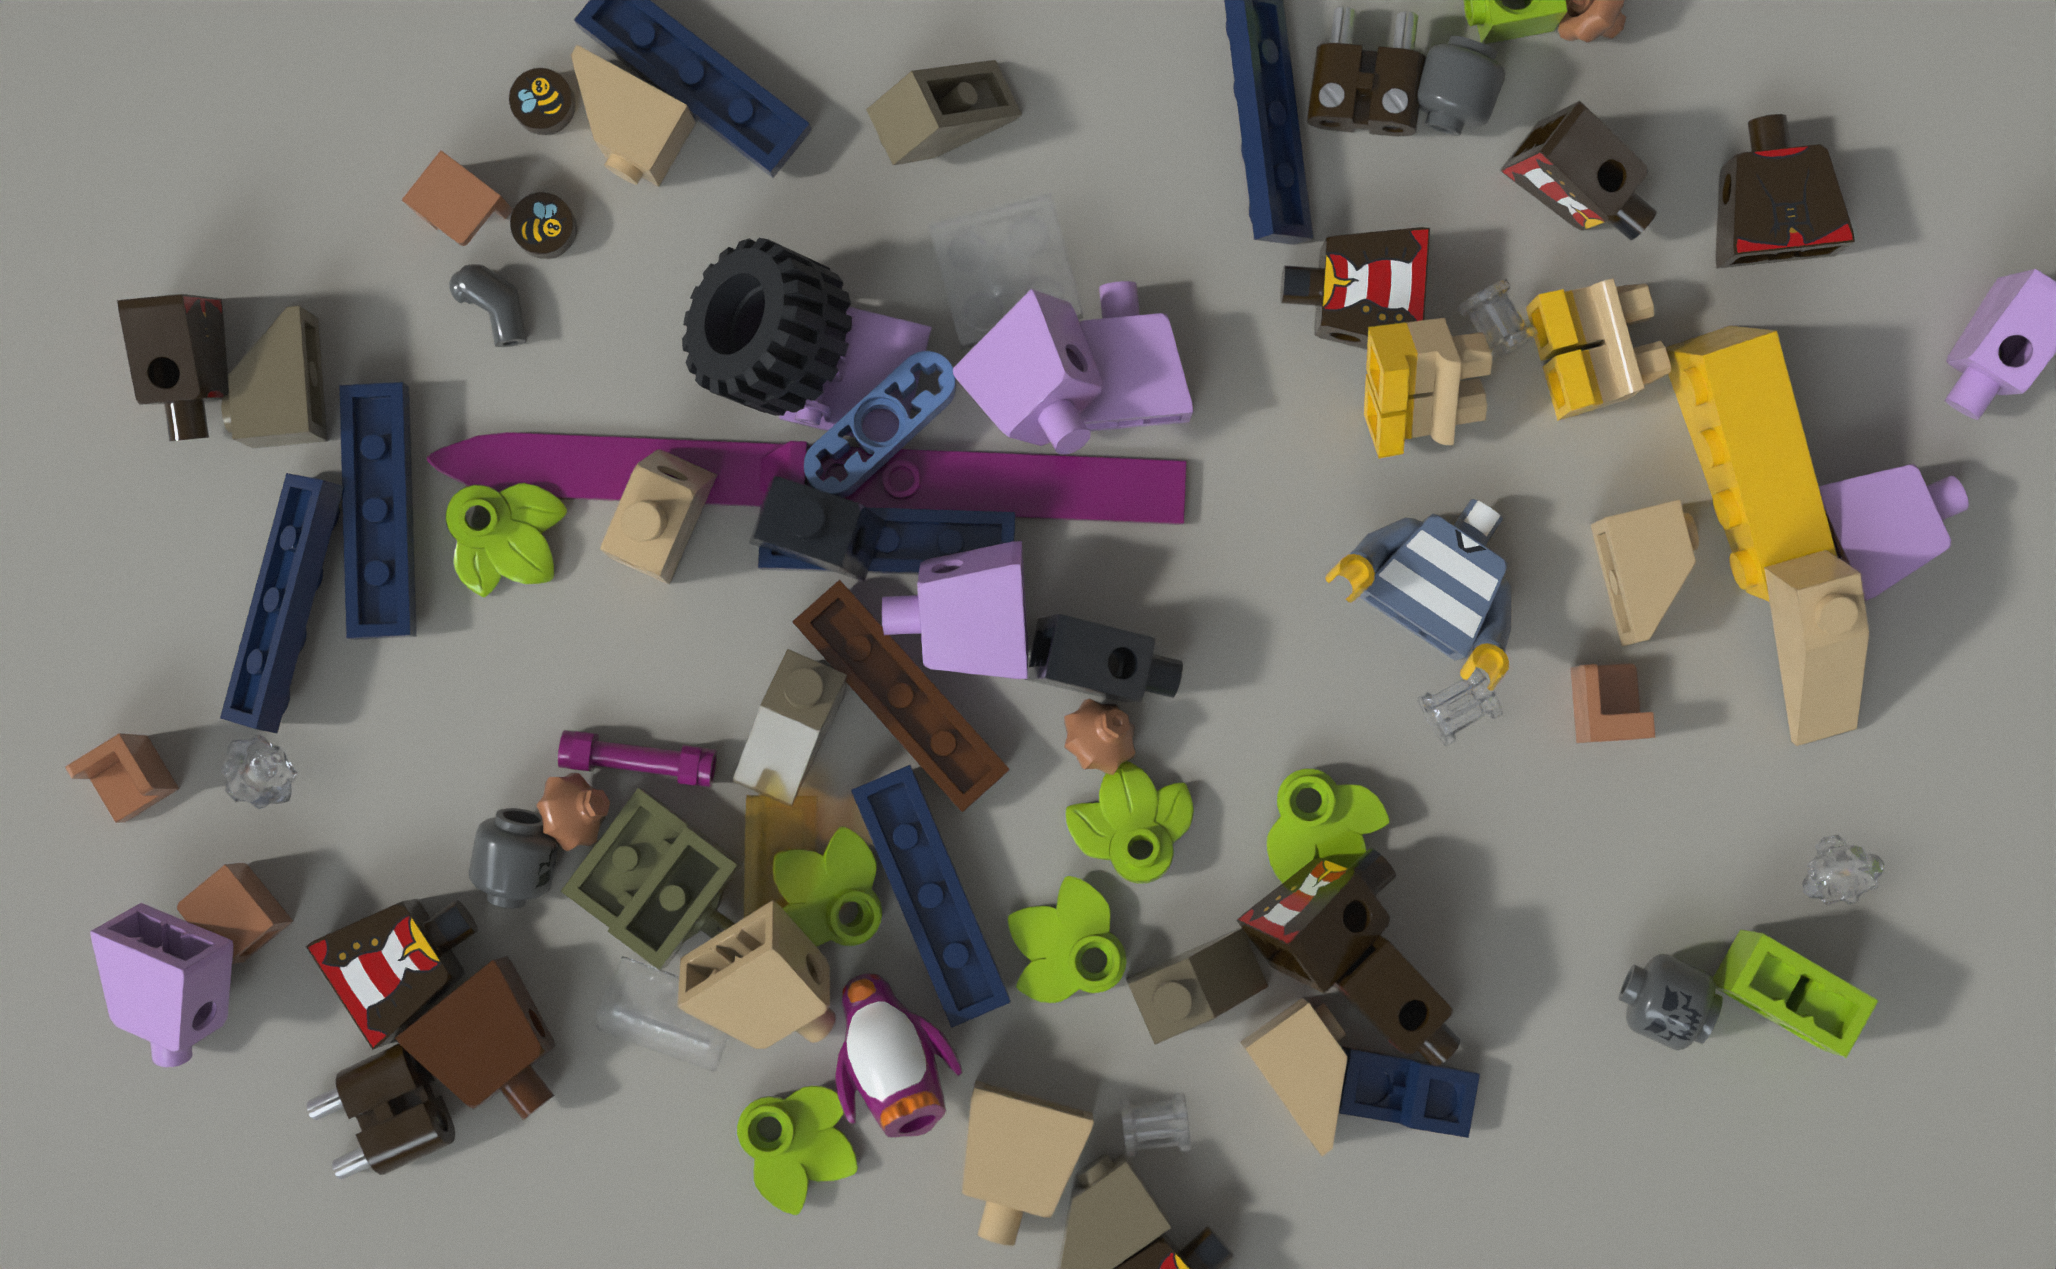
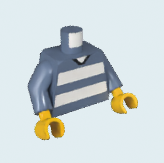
(1439, 584)

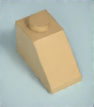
(631, 119)
(1645, 564)
(1304, 1067)

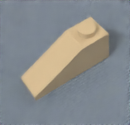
(1819, 643)

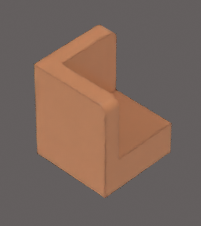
(454, 199)
(1608, 704)
(125, 775)
(236, 907)

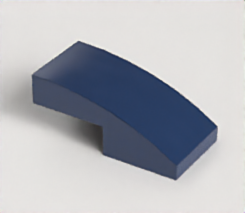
(1408, 1092)

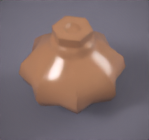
(1592, 19)
(1099, 736)
(572, 810)

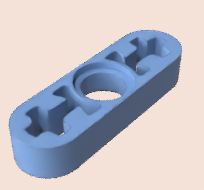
(879, 398)

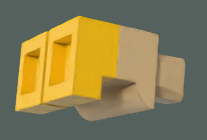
(1595, 320)
(1417, 384)

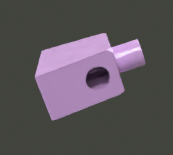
(2021, 322)
(1136, 364)
(1034, 374)
(1890, 522)
(968, 612)
(163, 979)

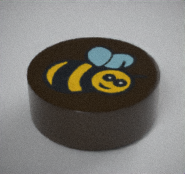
(542, 101)
(543, 225)

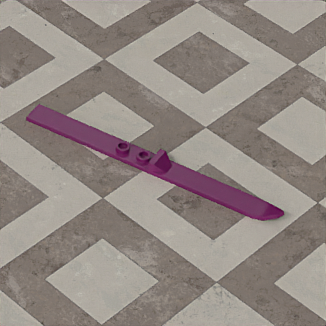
(911, 479)

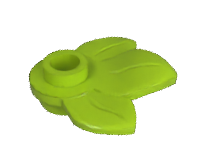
(512, 539)
(1129, 813)
(1329, 831)
(822, 884)
(1060, 937)
(805, 1149)

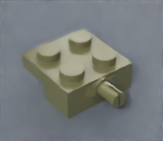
(654, 880)

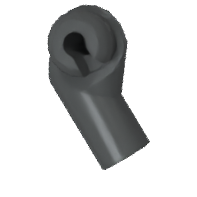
(495, 295)

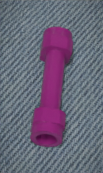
(585, 751)

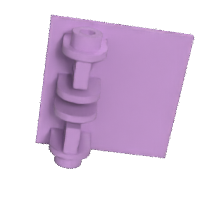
(873, 352)

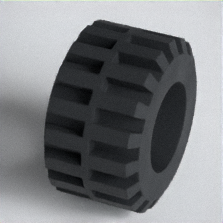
(766, 327)

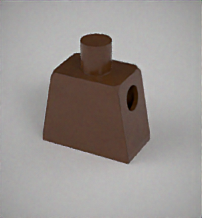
(485, 1040)

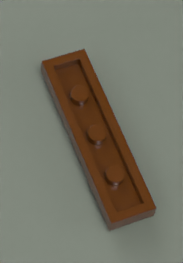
(901, 696)

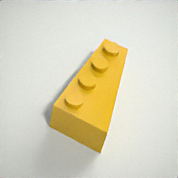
(1750, 449)

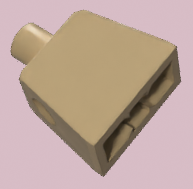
(657, 514)
(759, 981)
(1019, 1156)

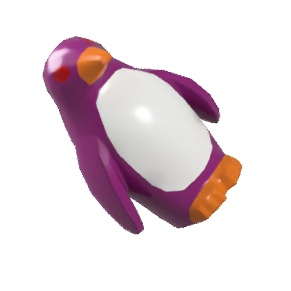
(891, 1060)

